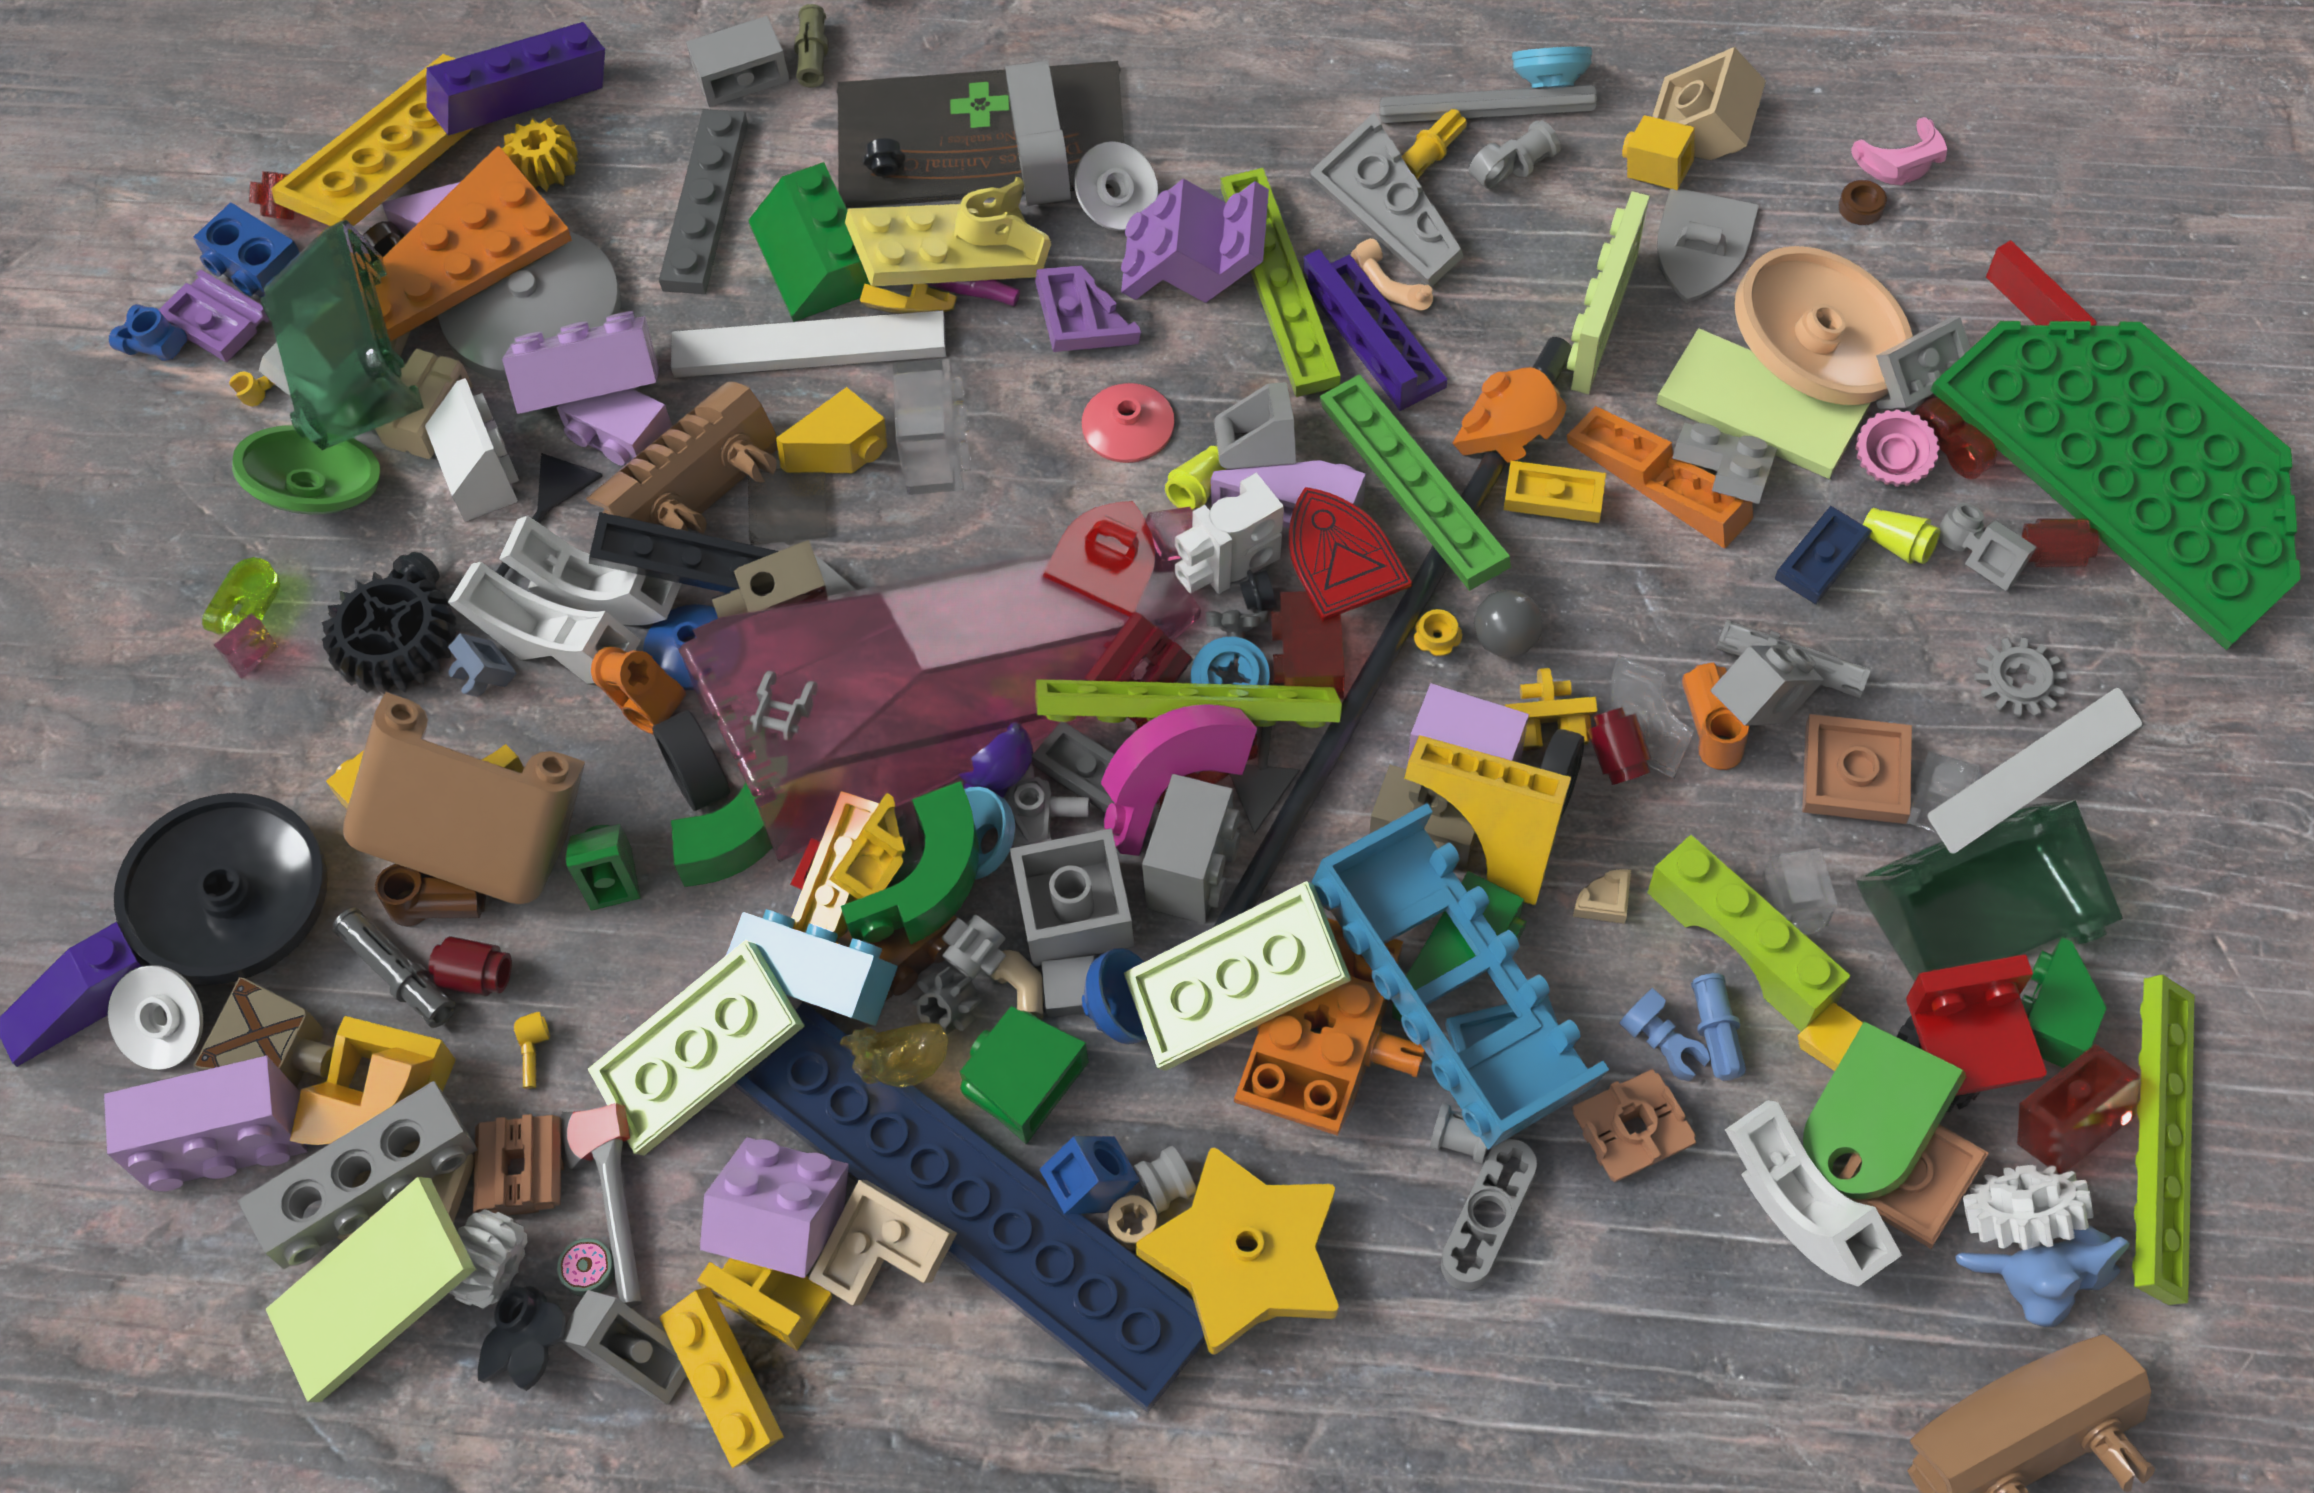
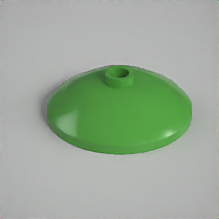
(301, 477)

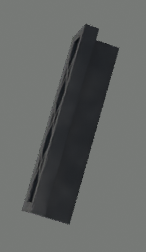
(670, 553)

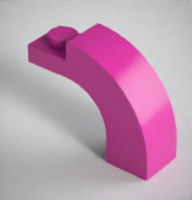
(1170, 744)

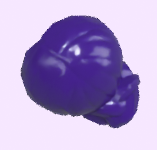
(1001, 761)

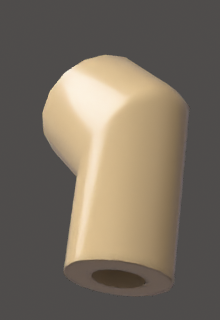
(1024, 979)

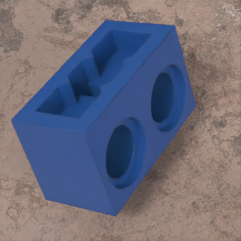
(244, 249)

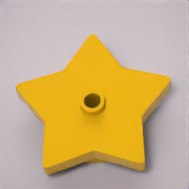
(1239, 1287)

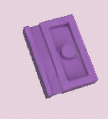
(214, 315)

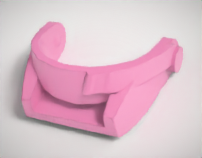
(1903, 164)

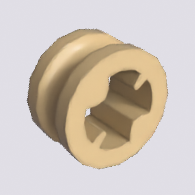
(1126, 1205)

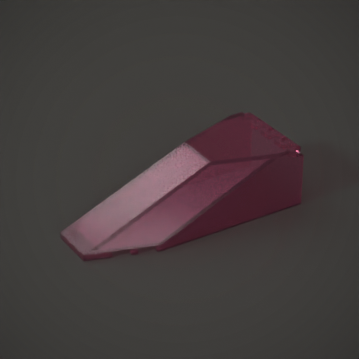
(905, 680)

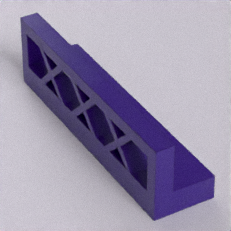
(1365, 336)

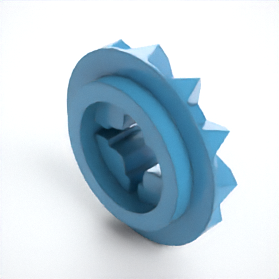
(1222, 654)

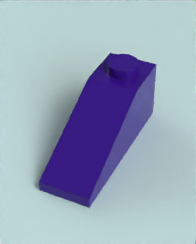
(68, 995)

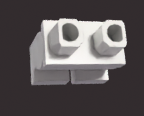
(1231, 538)

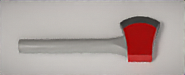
(600, 1136)

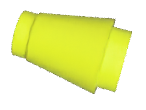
(1191, 482)
(1903, 535)

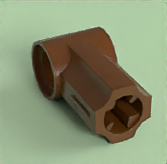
(429, 898)

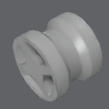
(1165, 1179)

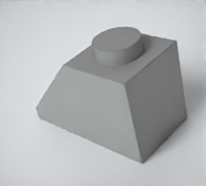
(624, 1345)

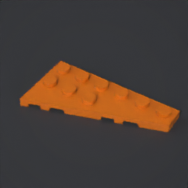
(467, 243)

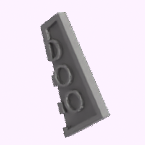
(1383, 195)

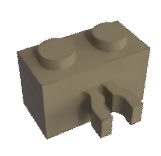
(1445, 824)

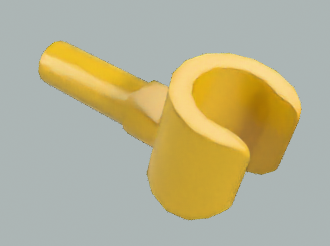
(248, 389)
(530, 1031)

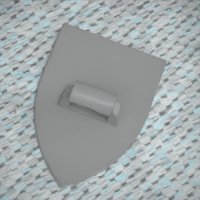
(1702, 241)

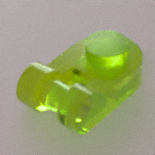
(248, 584)

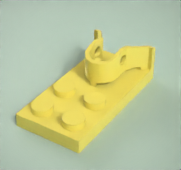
(949, 240)

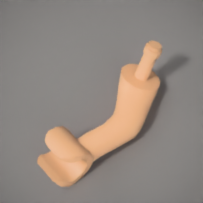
(1367, 256)

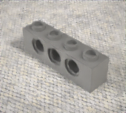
(328, 1175)

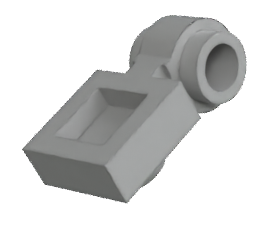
(1995, 552)

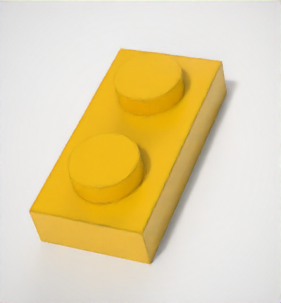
(1555, 491)

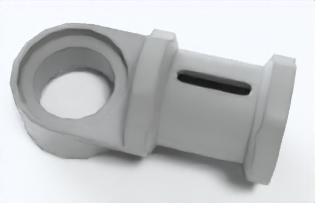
(1515, 156)

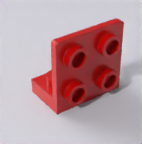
(1978, 1022)

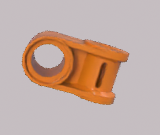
(637, 686)

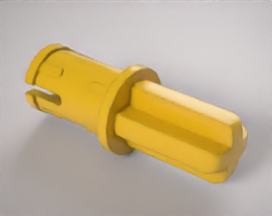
(1432, 143)

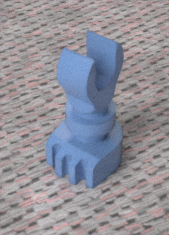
(1645, 1018)

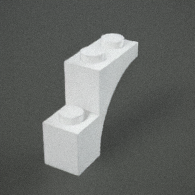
(535, 626)

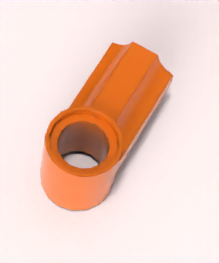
(1714, 719)

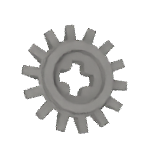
(2038, 670)

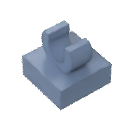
(481, 662)

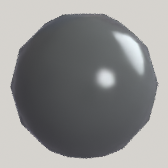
(1508, 623)

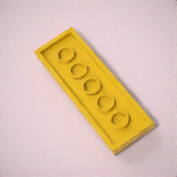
(369, 158)

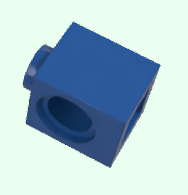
(1089, 1174)

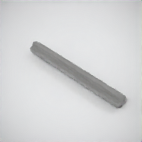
(1489, 103)

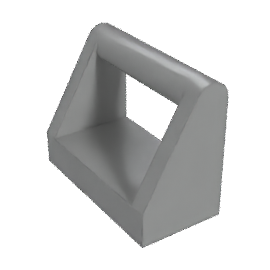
(1270, 426)

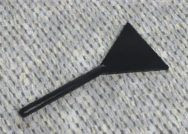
(557, 483)

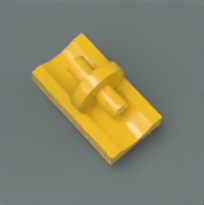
(1569, 713)

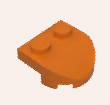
(1511, 414)

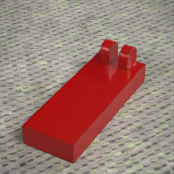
(2032, 288)

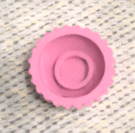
(1897, 448)

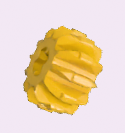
(542, 152)

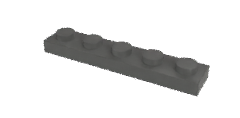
(703, 202)

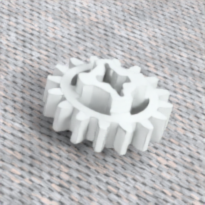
(2028, 1207)

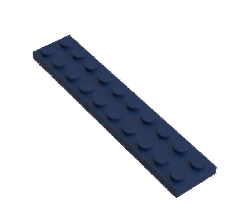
(1007, 1224)

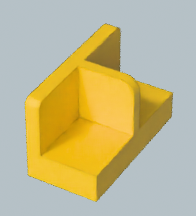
(768, 1298)

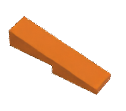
(1649, 467)

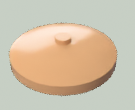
(1819, 323)

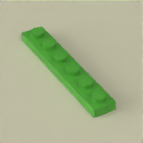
(1415, 483)

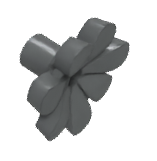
(1234, 623)

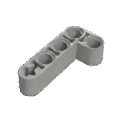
(1038, 133)

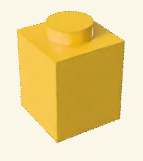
(1659, 152)

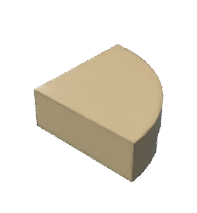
(1605, 898)

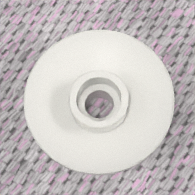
(1127, 174)
(139, 1019)

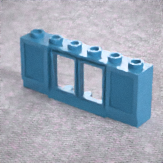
(1402, 880)

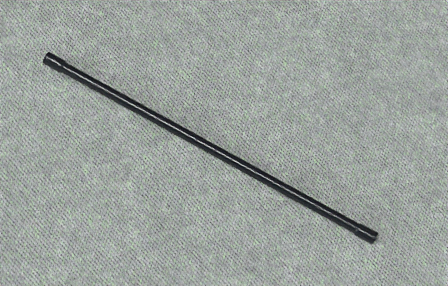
(1321, 763)

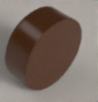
(1862, 202)

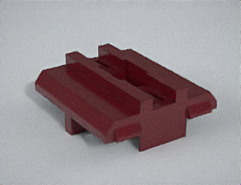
(1139, 641)

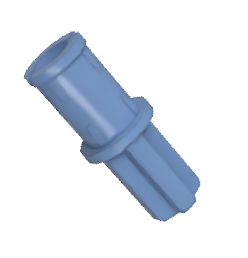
(1718, 1026)

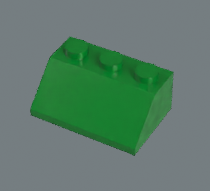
(808, 243)

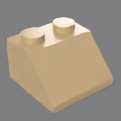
(1716, 99)

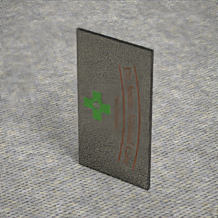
(962, 130)

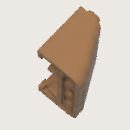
(457, 811)

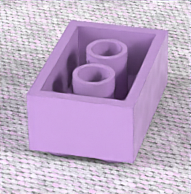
(580, 362)
(203, 1124)

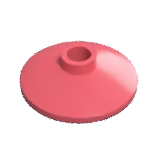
(1131, 436)

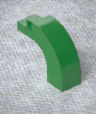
(720, 842)
(936, 885)

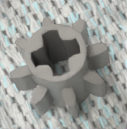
(973, 946)

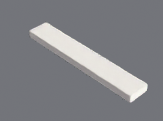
(808, 344)

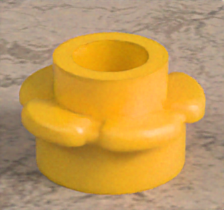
(1437, 622)

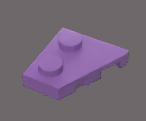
(1080, 312)

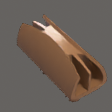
(694, 462)
(2038, 1423)

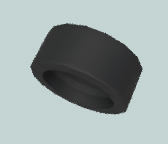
(691, 760)

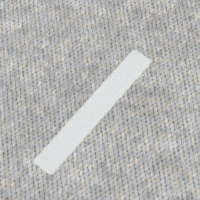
(2034, 770)

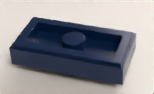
(1823, 554)

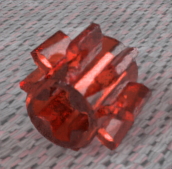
(261, 194)

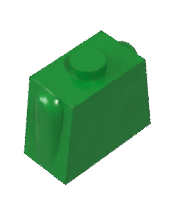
(1022, 1071)

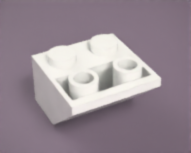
(471, 453)

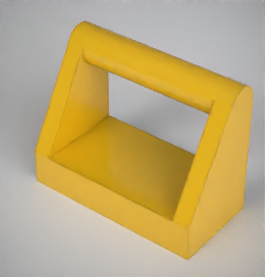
(363, 1038)

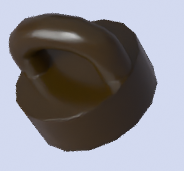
(383, 236)

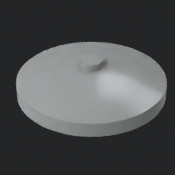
(552, 292)

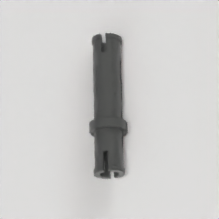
(406, 980)

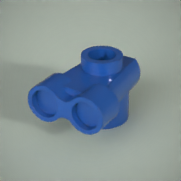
(147, 333)

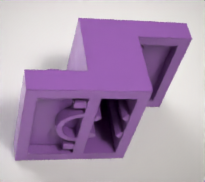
(1195, 240)

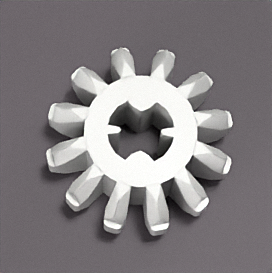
(496, 1251)

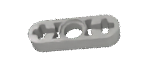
(1459, 1242)

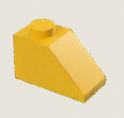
(834, 437)

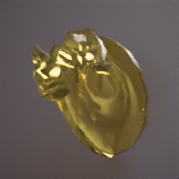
(897, 1055)

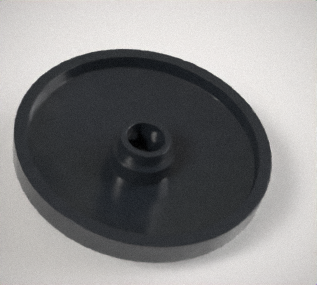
(221, 888)

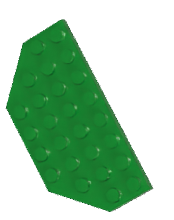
(2146, 455)

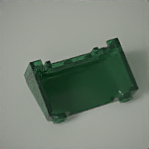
(336, 339)
(1996, 896)

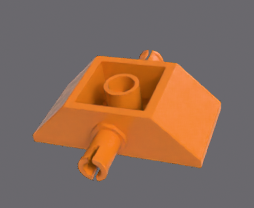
(1318, 1075)

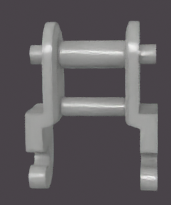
(800, 707)

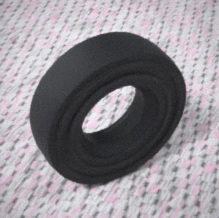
(1565, 758)

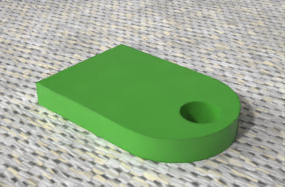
(1882, 1108)

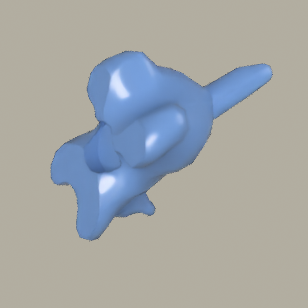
(2049, 1277)

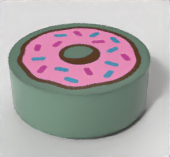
(586, 1266)

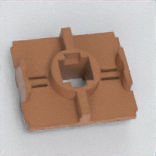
(1640, 1097)
(528, 1138)

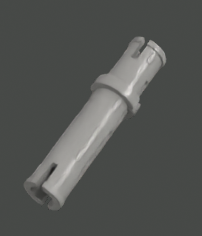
(1836, 672)

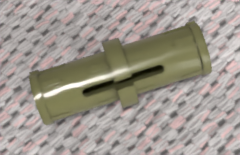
(811, 45)

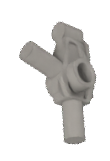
(1035, 806)

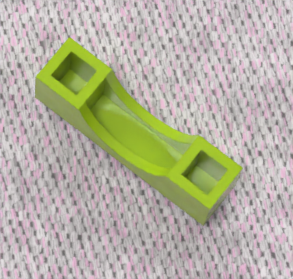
(1787, 964)

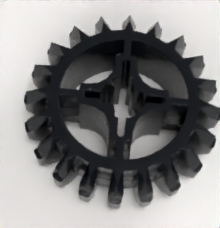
(367, 653)

